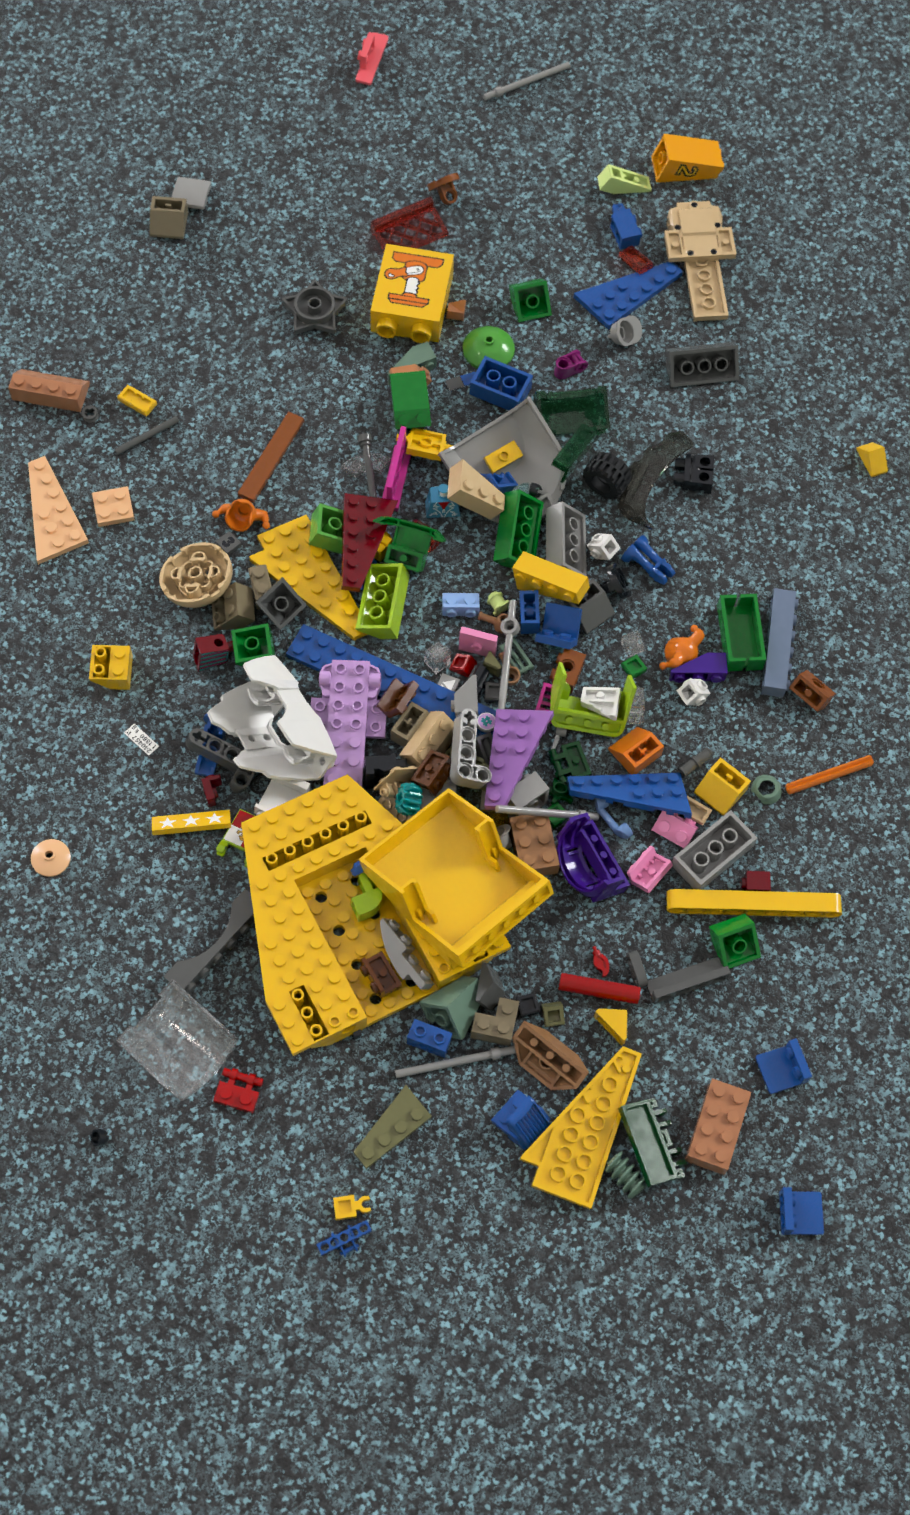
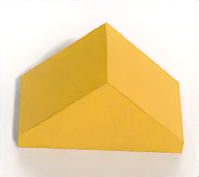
(874, 458)
(614, 1022)

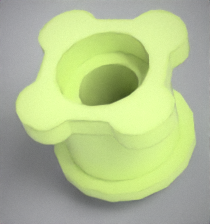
(498, 603)

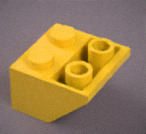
(111, 666)
(722, 786)

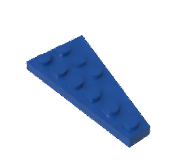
(624, 295)
(636, 791)

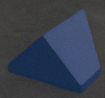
(502, 481)

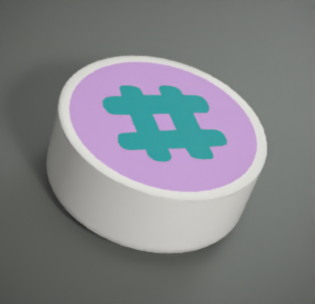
(486, 722)

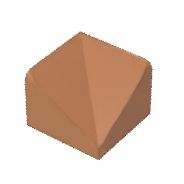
(456, 310)

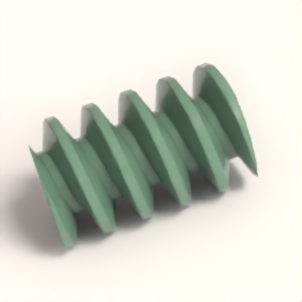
(625, 1175)

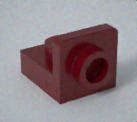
(209, 786)

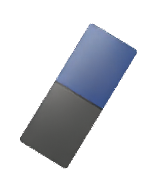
(459, 381)

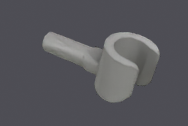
(559, 732)

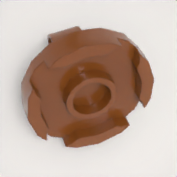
(445, 185)

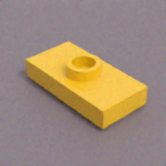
(137, 400)
(503, 456)

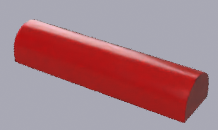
(599, 988)

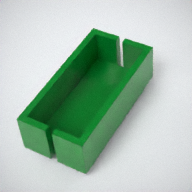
(741, 632)

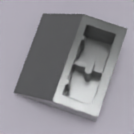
(595, 608)

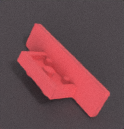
(370, 56)

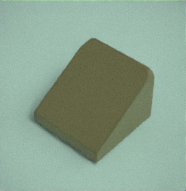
(492, 664)
(553, 1014)

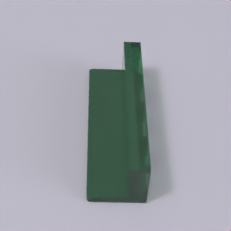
(574, 450)

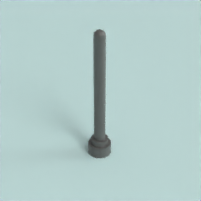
(365, 442)

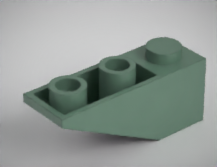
(420, 355)

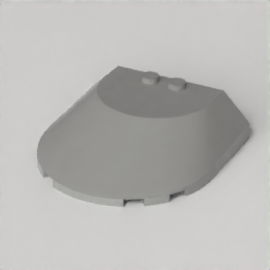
(534, 440)

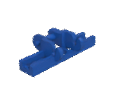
(351, 1237)

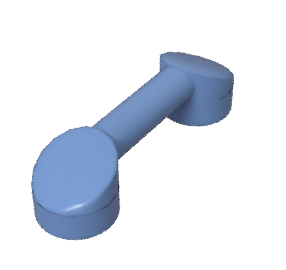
(623, 830)

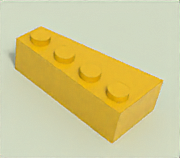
(549, 579)

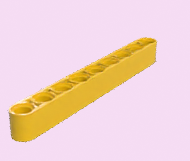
(754, 903)

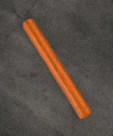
(829, 774)

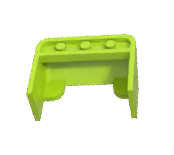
(572, 716)

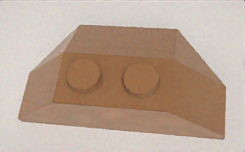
(548, 1058)

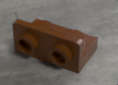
(433, 772)

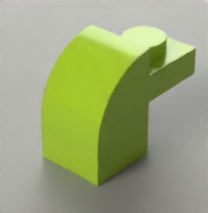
(369, 902)

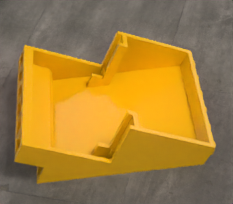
(455, 878)

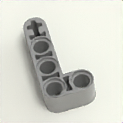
(466, 725)

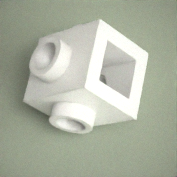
(603, 546)
(694, 692)

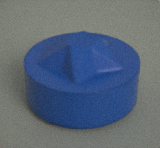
(357, 869)

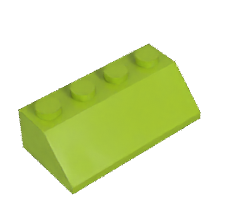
(383, 600)

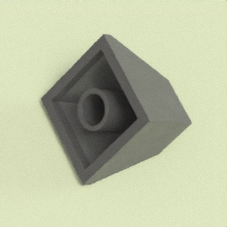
(281, 603)

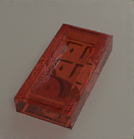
(636, 260)

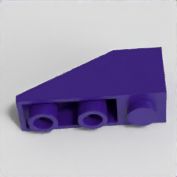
(705, 667)

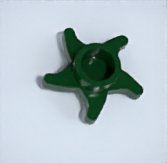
(559, 791)

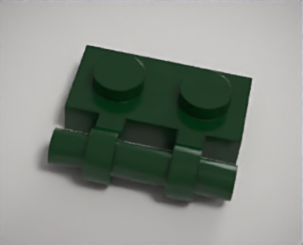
(574, 759)

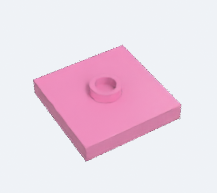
(477, 641)

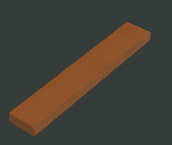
(271, 457)

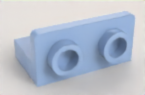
(460, 604)

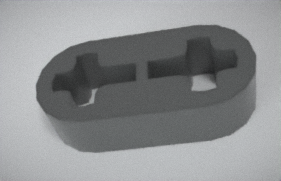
(637, 969)

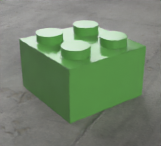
(327, 528)

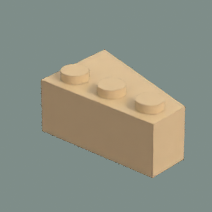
(474, 491)

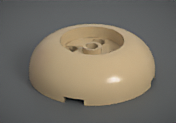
(185, 576)

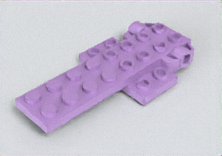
(350, 714)

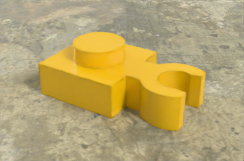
(346, 1207)

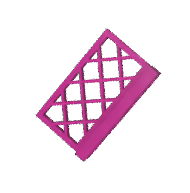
(397, 470)

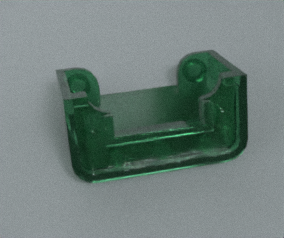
(569, 409)

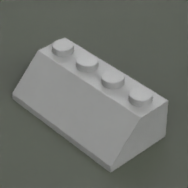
(566, 537)

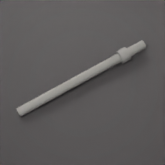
(499, 91)
(543, 812)
(494, 1054)

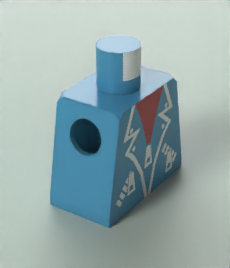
(438, 505)

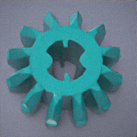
(408, 799)

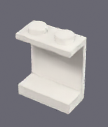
(280, 792)

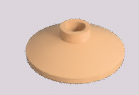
(54, 865)

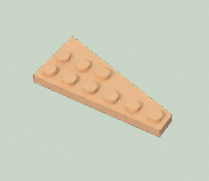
(53, 517)

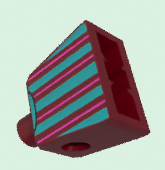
(211, 651)

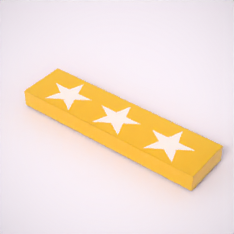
(191, 822)

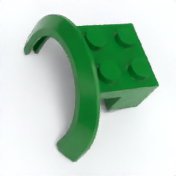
(409, 542)

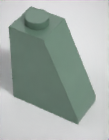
(453, 1006)

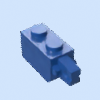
(625, 227)

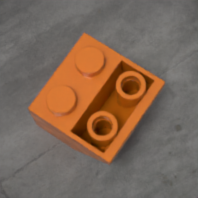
(637, 750)

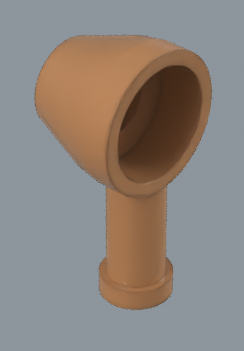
(496, 621)
(513, 672)

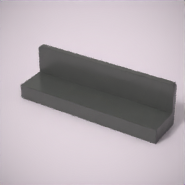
(687, 980)

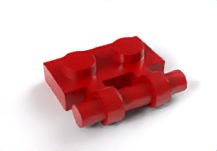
(236, 1096)

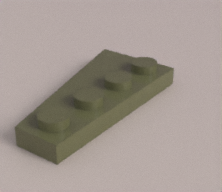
(394, 1126)

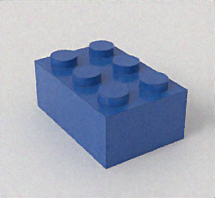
(500, 384)

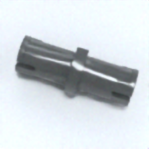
(695, 762)

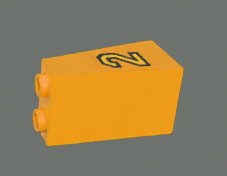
(686, 159)

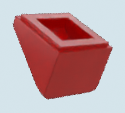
(463, 664)

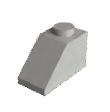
(466, 697)

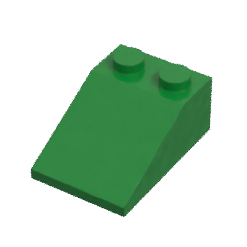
(410, 399)

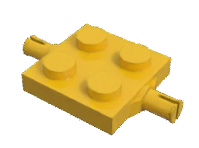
(425, 443)

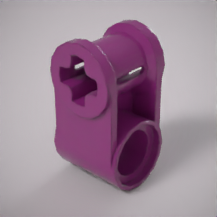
(569, 365)

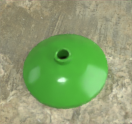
(476, 345)

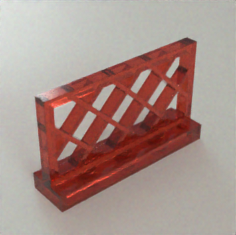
(404, 215)

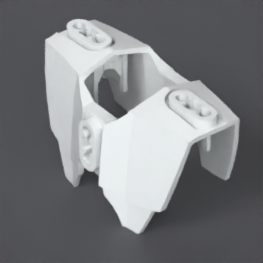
(249, 715)

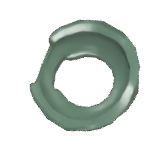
(768, 798)

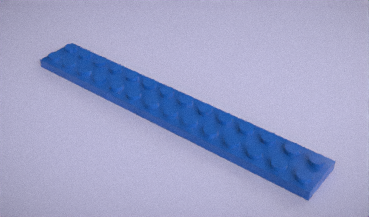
(319, 649)

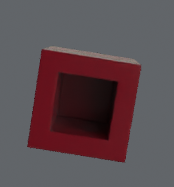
(756, 881)

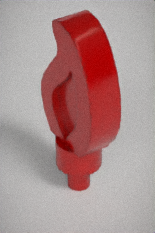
(600, 962)

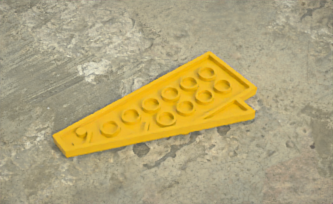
(308, 572)
(579, 1140)

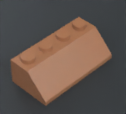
(48, 390)

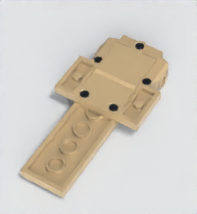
(700, 241)

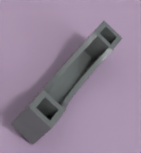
(190, 971)

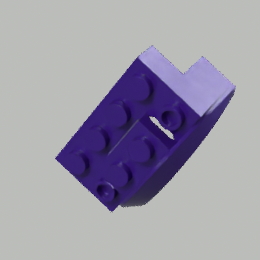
(586, 837)

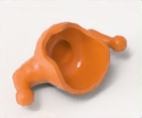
(242, 514)
(682, 649)

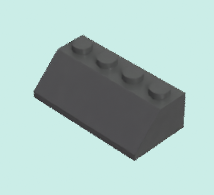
(702, 364)

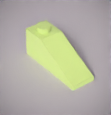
(621, 181)

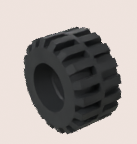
(607, 475)

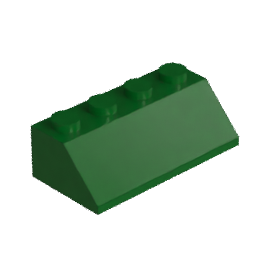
(517, 527)

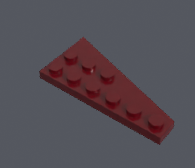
(361, 536)

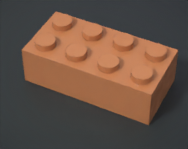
(718, 1126)

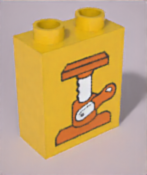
(411, 293)

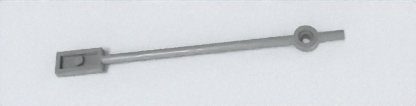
(505, 627)

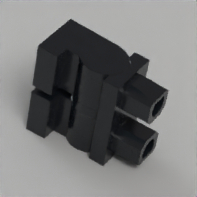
(697, 472)
(379, 767)

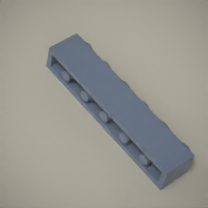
(778, 643)

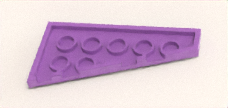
(513, 746)

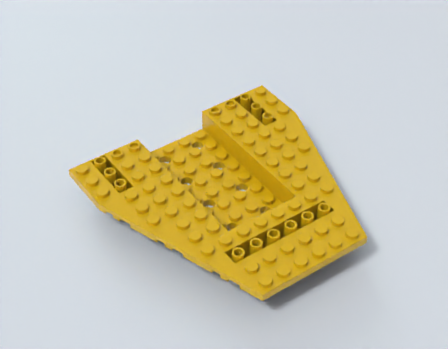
(305, 967)

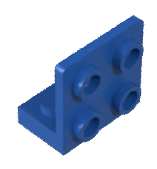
(560, 626)
(784, 1067)
(800, 1212)

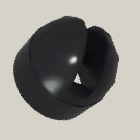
(533, 491)
(99, 1137)

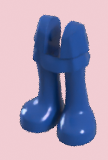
(656, 571)

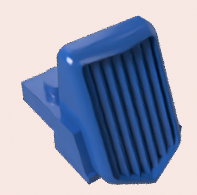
(522, 1120)

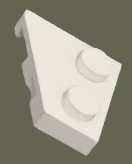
(602, 700)

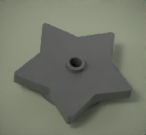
(314, 308)

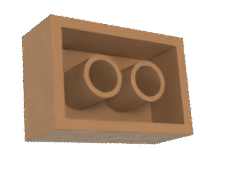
(534, 843)

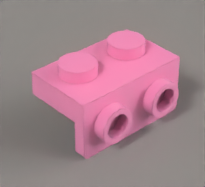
(675, 828)
(648, 870)

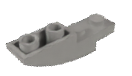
(399, 951)

